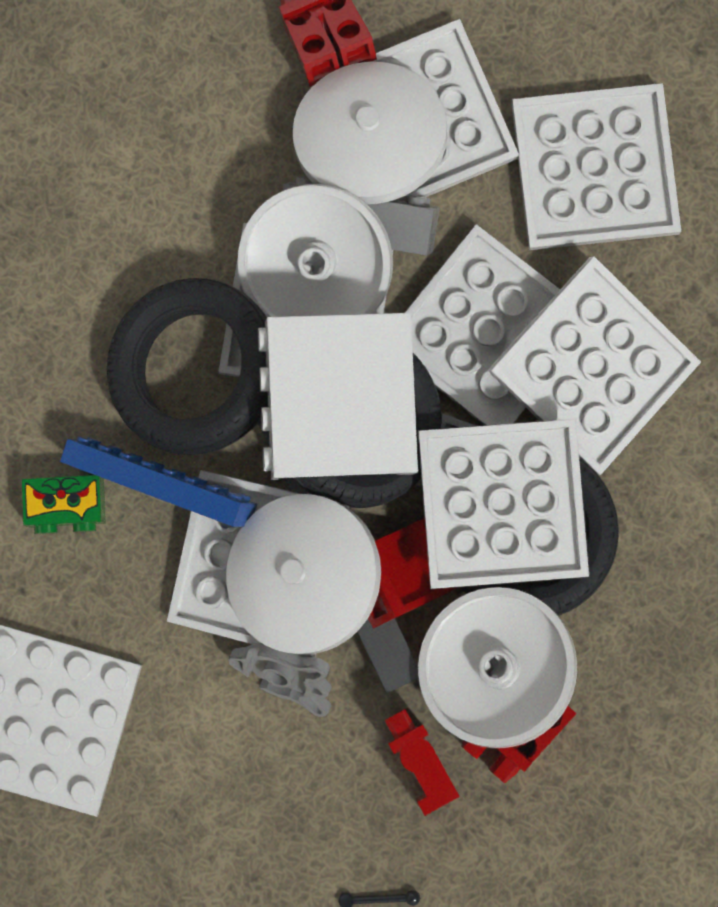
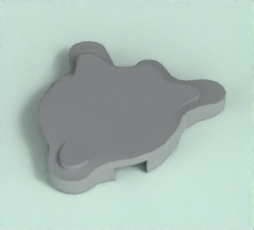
(286, 675)

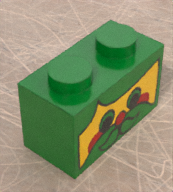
(63, 502)

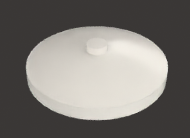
(371, 131)
(315, 254)
(303, 574)
(497, 667)

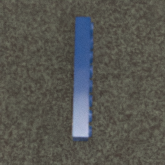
(158, 481)

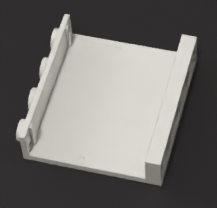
(338, 395)

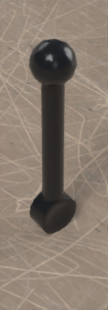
(411, 897)

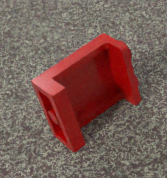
(403, 574)

